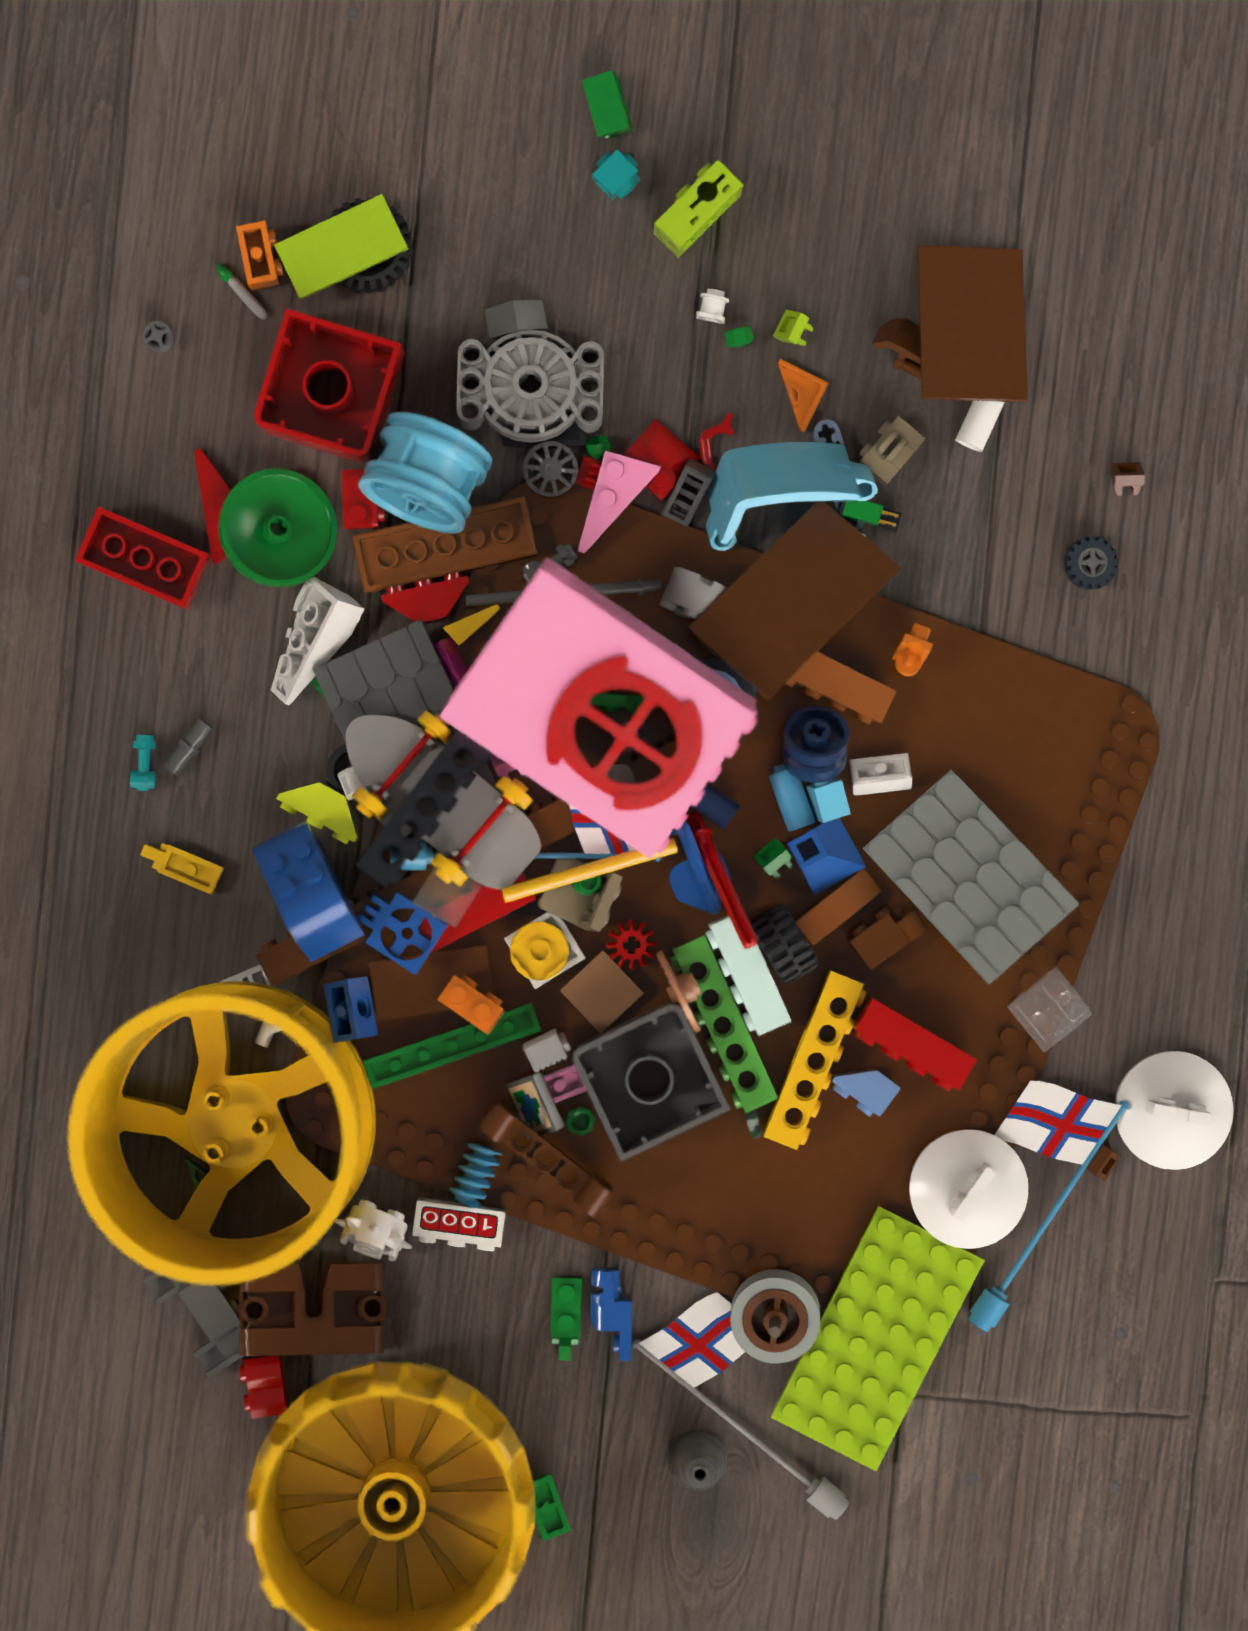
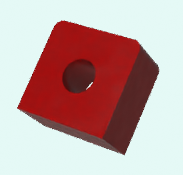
(314, 347)

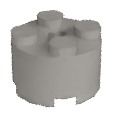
(690, 594)

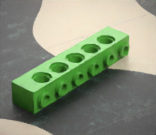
(761, 1090)

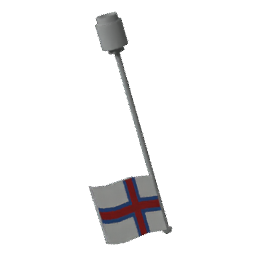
(702, 1346)

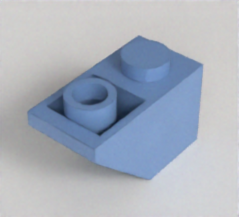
(868, 1087)

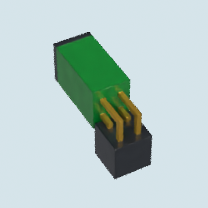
(871, 514)

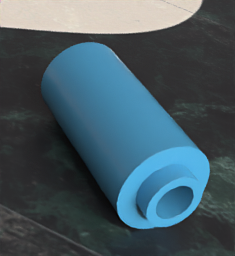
(791, 799)

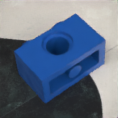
(350, 1009)

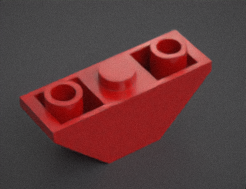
(428, 599)

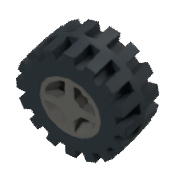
(1101, 563)

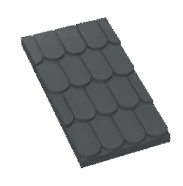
(394, 679)

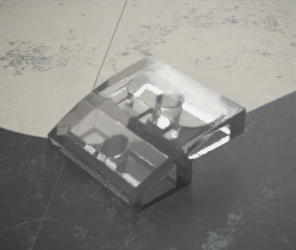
(1050, 1009)

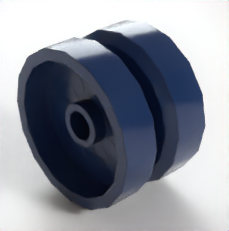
(815, 744)

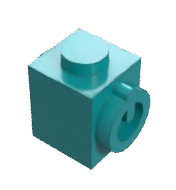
(616, 174)

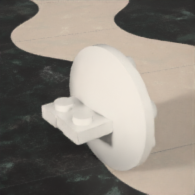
(1175, 1110)
(968, 1188)

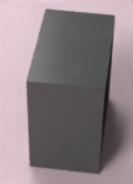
(639, 1120)

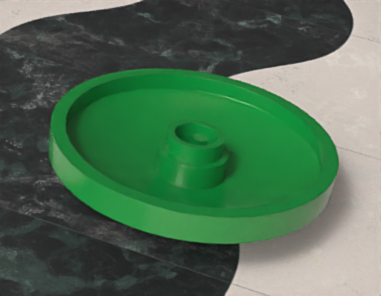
(277, 528)

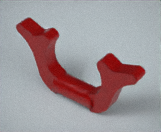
(705, 440)

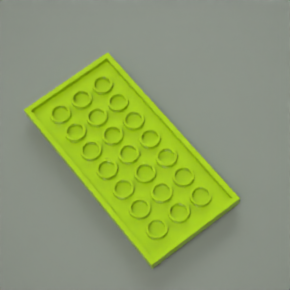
(877, 1338)

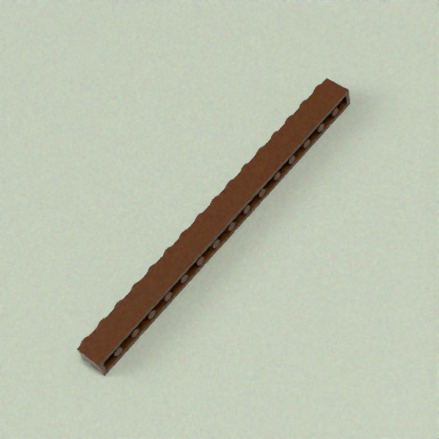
(551, 822)

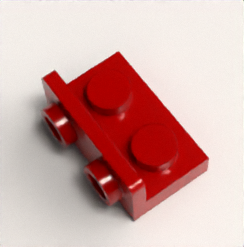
(357, 508)

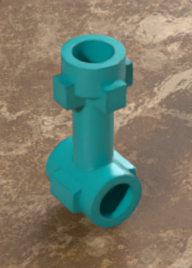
(143, 778)

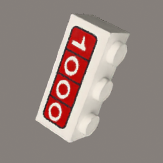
(458, 1224)

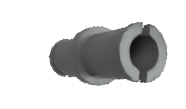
(188, 746)

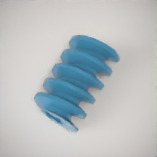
(475, 1174)

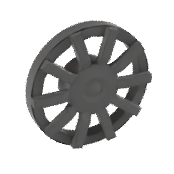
(550, 468)

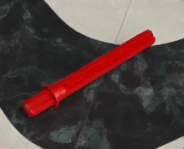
(721, 880)

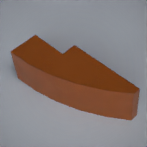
(837, 906)

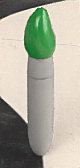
(243, 293)

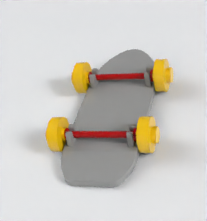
(484, 829)

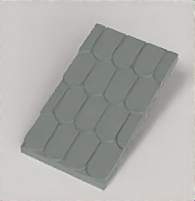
(970, 876)

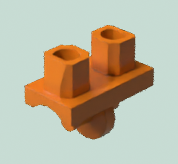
(912, 650)

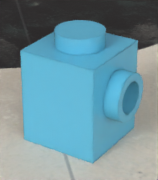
(828, 800)

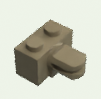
(891, 449)

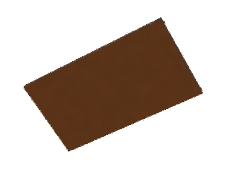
(794, 599)

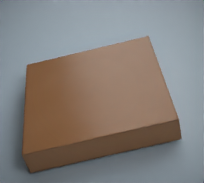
(601, 991)

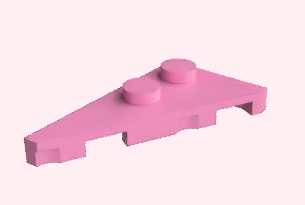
(616, 487)

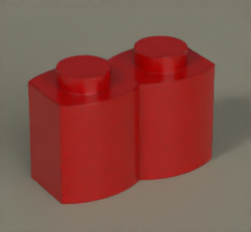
(265, 1386)

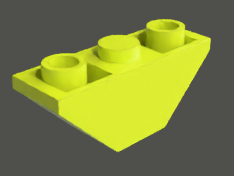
(323, 808)

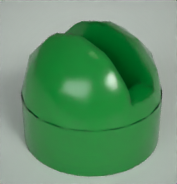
(597, 446)

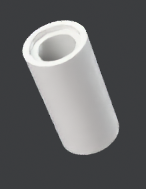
(979, 424)

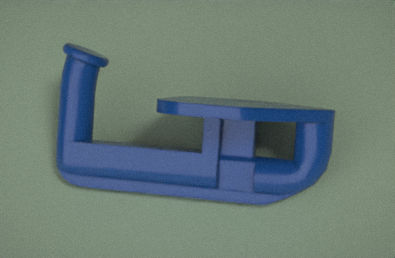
(691, 878)

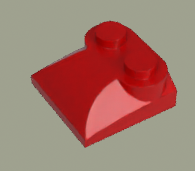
(661, 448)

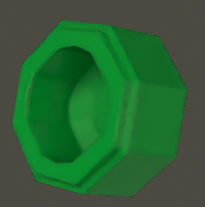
(738, 337)
(580, 1120)

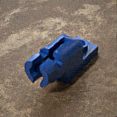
(610, 1310)

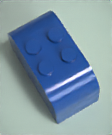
(307, 891)

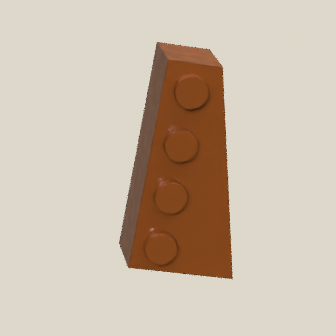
(843, 688)

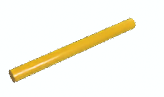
(581, 872)

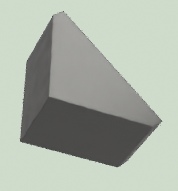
(515, 317)

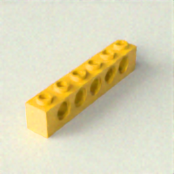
(797, 1133)

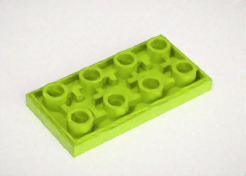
(341, 247)

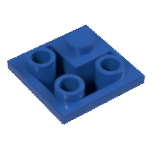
(825, 855)

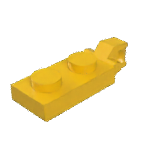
(184, 866)

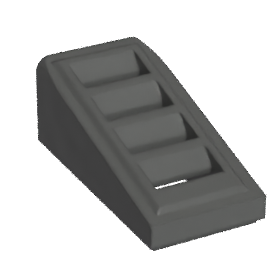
(699, 471)

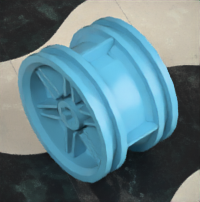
(425, 472)

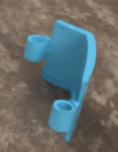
(778, 475)

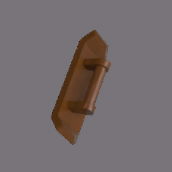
(904, 339)

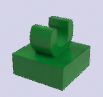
(772, 857)

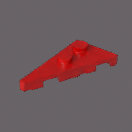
(213, 494)

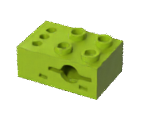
(697, 207)

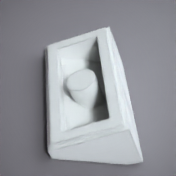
(880, 774)

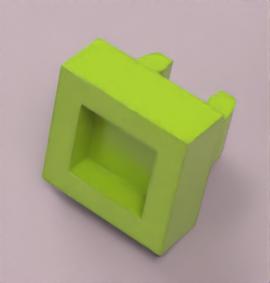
(791, 327)

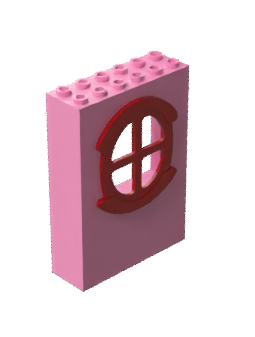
(544, 668)

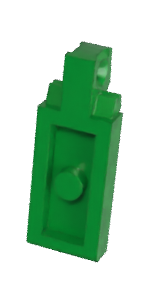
(612, 701)
(566, 1314)

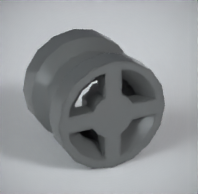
(154, 332)

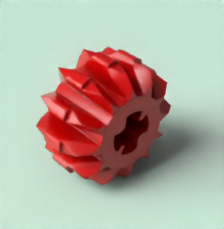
(638, 951)

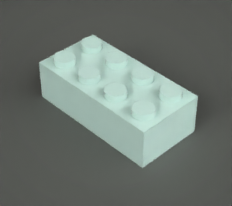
(751, 978)

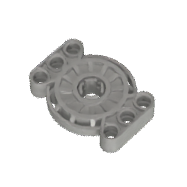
(524, 413)

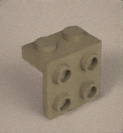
(584, 911)

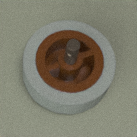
(775, 1316)

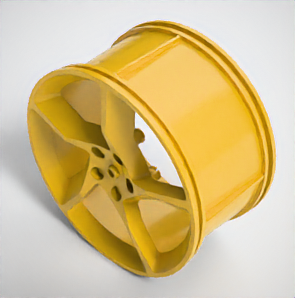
(227, 1124)

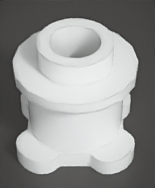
(712, 306)

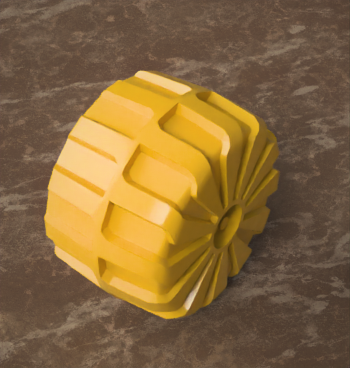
(346, 1554)

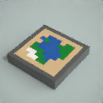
(534, 1103)

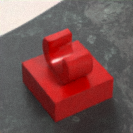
(588, 473)

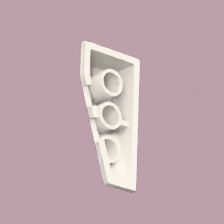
(320, 628)

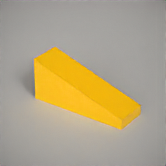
(466, 627)

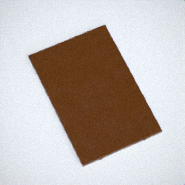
(972, 324)

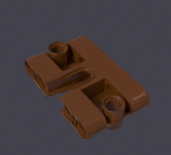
(336, 1329)

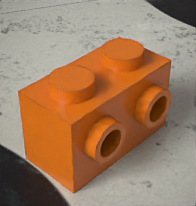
(258, 255)
(470, 1004)

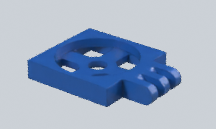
(383, 917)

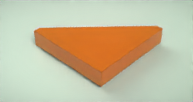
(803, 391)

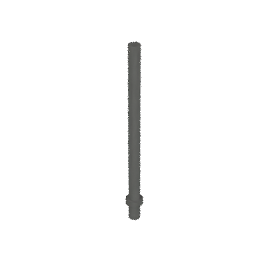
(605, 589)

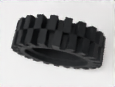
(392, 270)

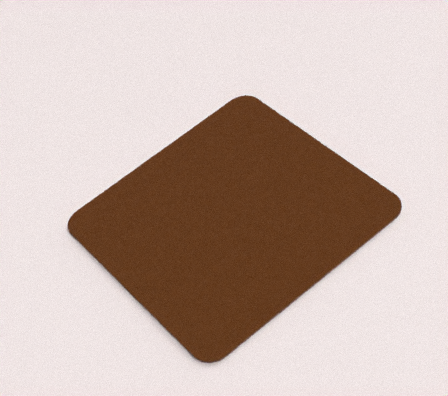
(1031, 738)

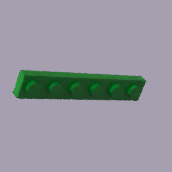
(449, 1047)

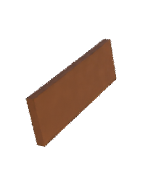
(413, 553)

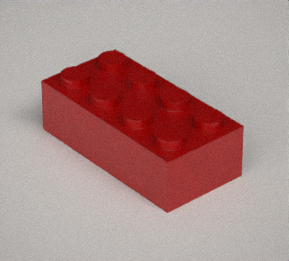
(143, 558)
(914, 1043)

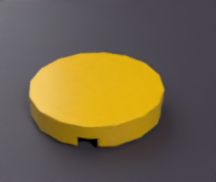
(539, 950)

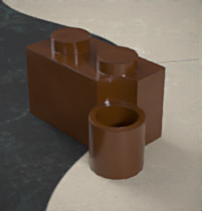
(886, 935)

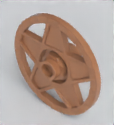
(682, 990)

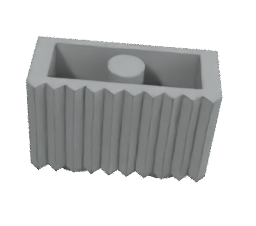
(547, 1049)

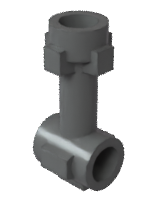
(564, 555)

